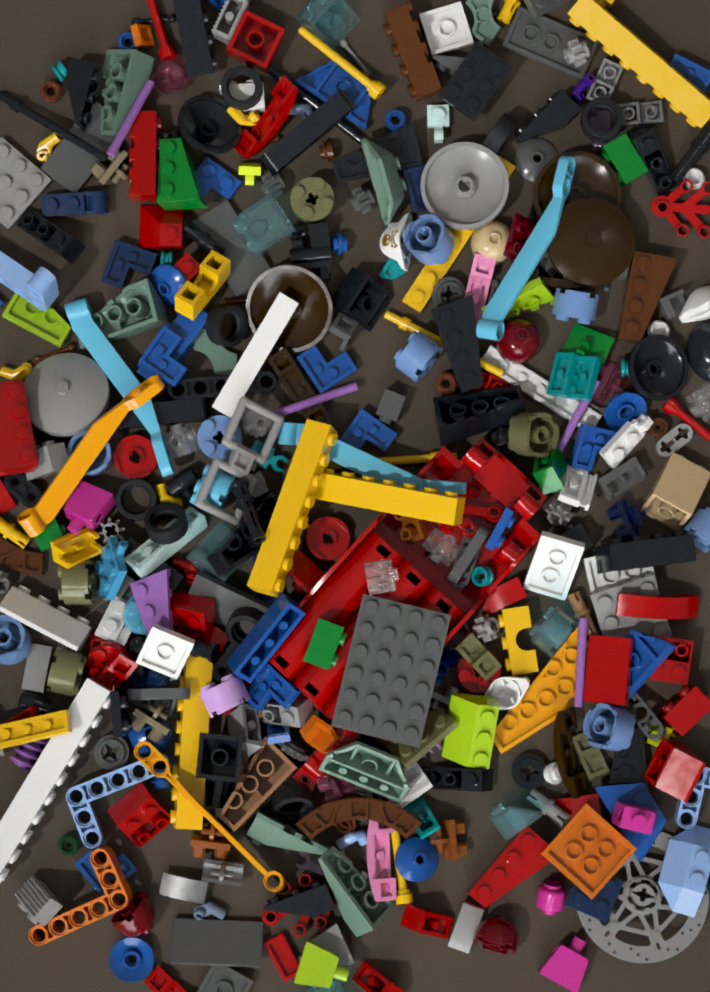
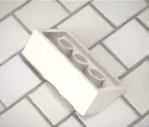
(45, 618)

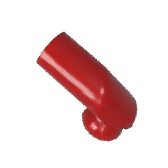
(188, 568)

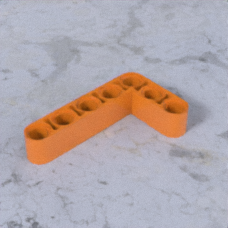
(89, 908)

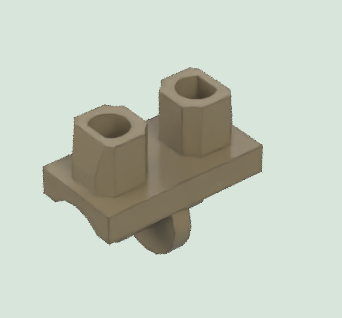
(103, 173)
(141, 718)

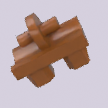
(412, 530)
(210, 839)
(447, 841)

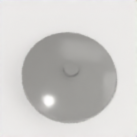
(464, 185)
(66, 394)

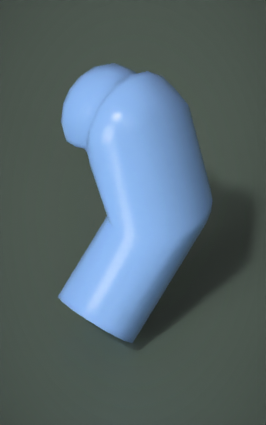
(352, 837)

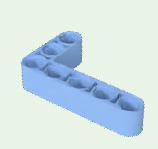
(37, 288)
(109, 787)
(693, 807)

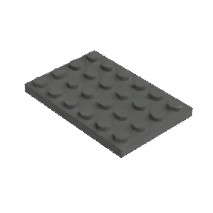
(391, 670)

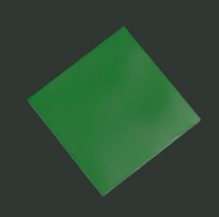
(588, 342)

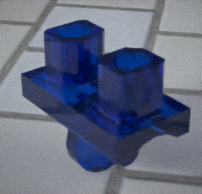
(622, 510)
(448, 661)

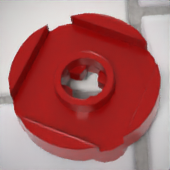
(125, 450)
(328, 525)
(99, 654)
(472, 683)

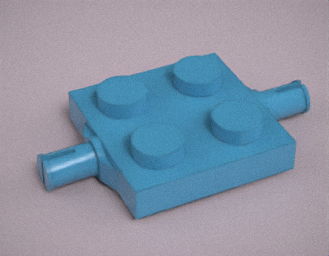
(111, 568)

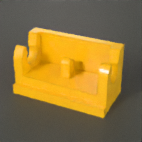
(74, 548)

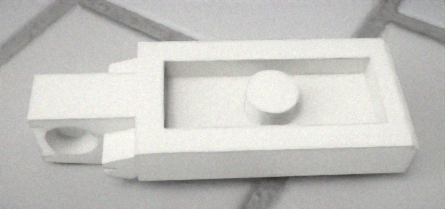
(625, 440)

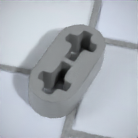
(670, 437)

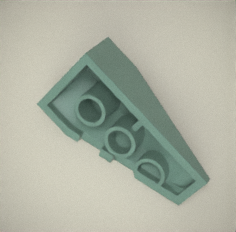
(124, 77)
(131, 312)
(278, 834)
(353, 893)

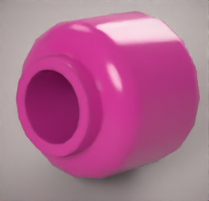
(551, 897)

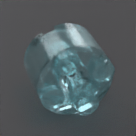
(553, 630)

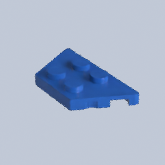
(330, 79)
(647, 656)
(637, 795)

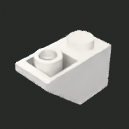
(245, 91)

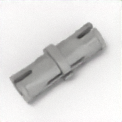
(548, 807)

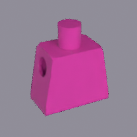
(87, 507)
(634, 817)
(566, 964)

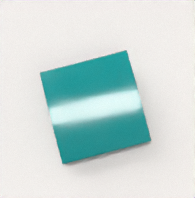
(573, 376)

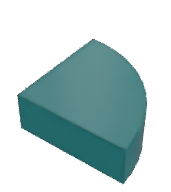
(391, 270)

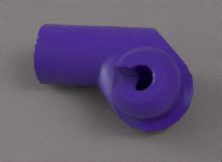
(581, 87)

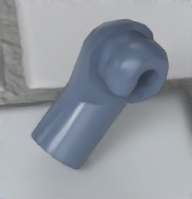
(301, 110)
(207, 909)

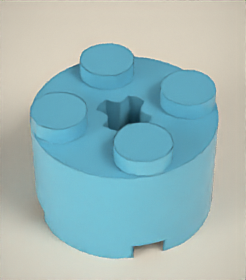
(219, 490)

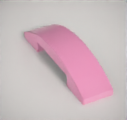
(479, 282)
(379, 862)

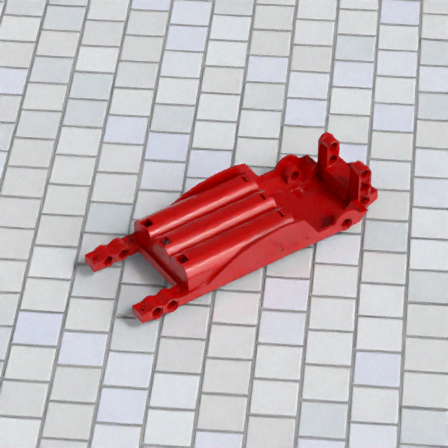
(342, 587)

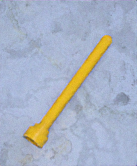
(373, 87)
(403, 894)

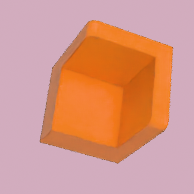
(318, 734)

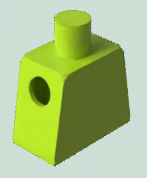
(319, 966)

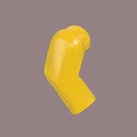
(244, 119)
(46, 145)

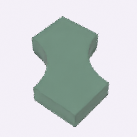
(484, 24)
(222, 359)

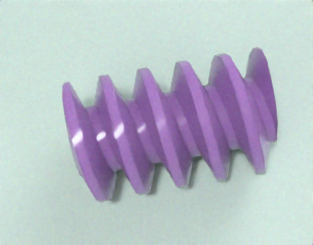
(28, 754)

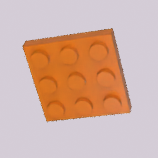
(588, 851)

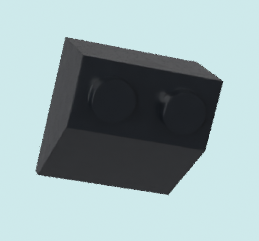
(361, 298)
(222, 758)

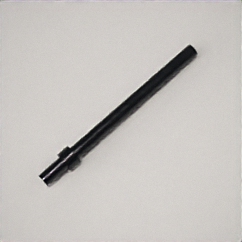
(275, 73)
(18, 106)

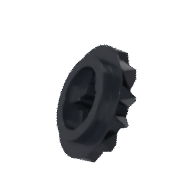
(520, 777)

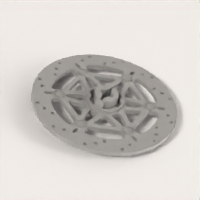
(650, 952)

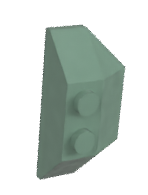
(385, 178)
(367, 769)

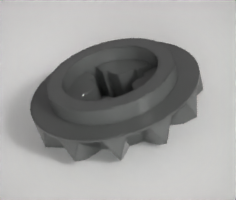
(453, 285)
(294, 749)
(110, 763)

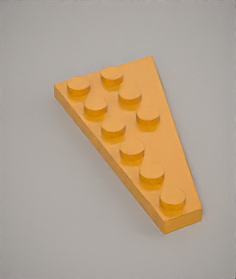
(545, 696)

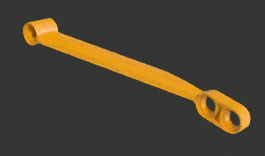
(35, 519)
(150, 761)

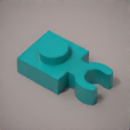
(272, 460)

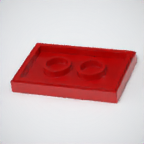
(608, 670)

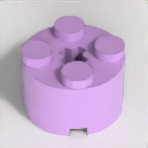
(224, 695)

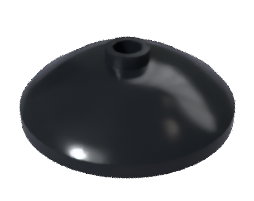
(208, 115)
(698, 350)
(668, 365)

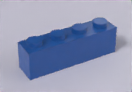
(188, 331)
(265, 637)

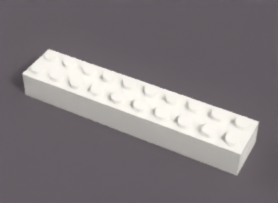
(50, 772)

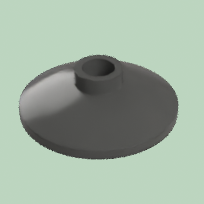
(524, 157)

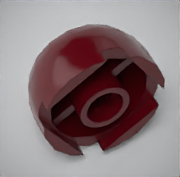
(519, 341)
(135, 917)
(497, 935)

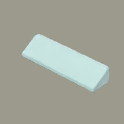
(151, 554)

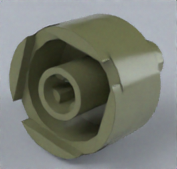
(319, 190)
(533, 434)
(78, 584)
(66, 671)

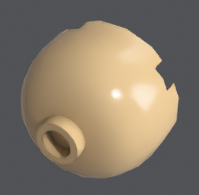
(490, 241)

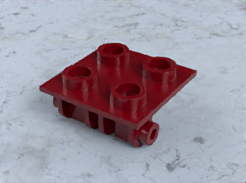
(518, 235)

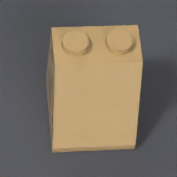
(676, 492)

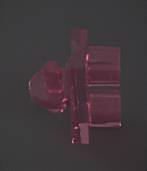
(608, 385)
(338, 787)

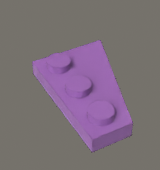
(153, 599)

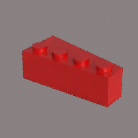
(144, 157)
(16, 435)
(510, 867)

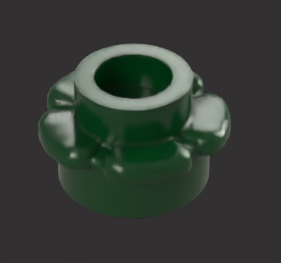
(68, 838)

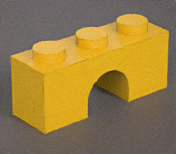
(194, 296)
(518, 660)

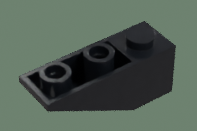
(82, 83)
(554, 117)
(651, 153)
(51, 236)
(460, 778)
(307, 903)

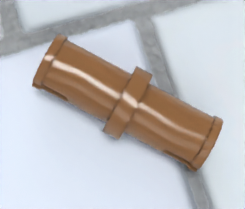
(581, 611)

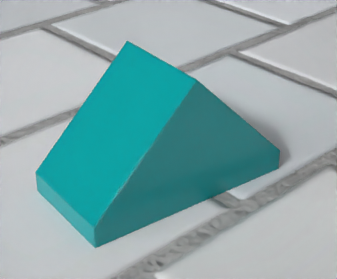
(423, 813)

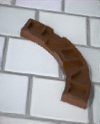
(21, 559)
(358, 809)

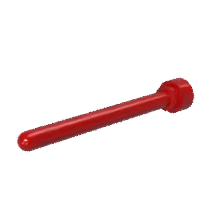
(166, 51)
(673, 407)

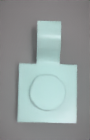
(438, 119)

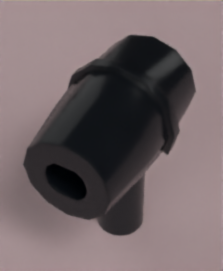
(181, 483)
(135, 647)
(28, 699)

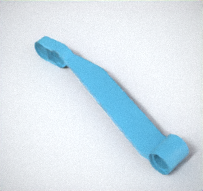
(492, 321)
(118, 372)
(367, 464)

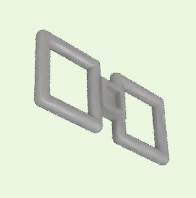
(240, 458)

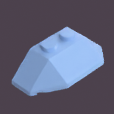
(686, 870)

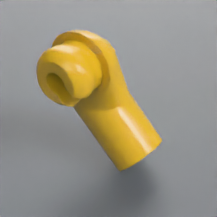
(16, 374)
(163, 496)

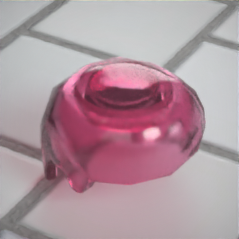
(170, 77)

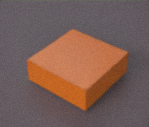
(142, 35)

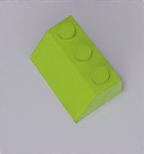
(474, 737)

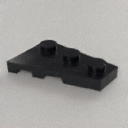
(630, 763)

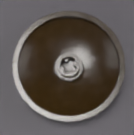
(591, 179)
(592, 242)
(312, 315)

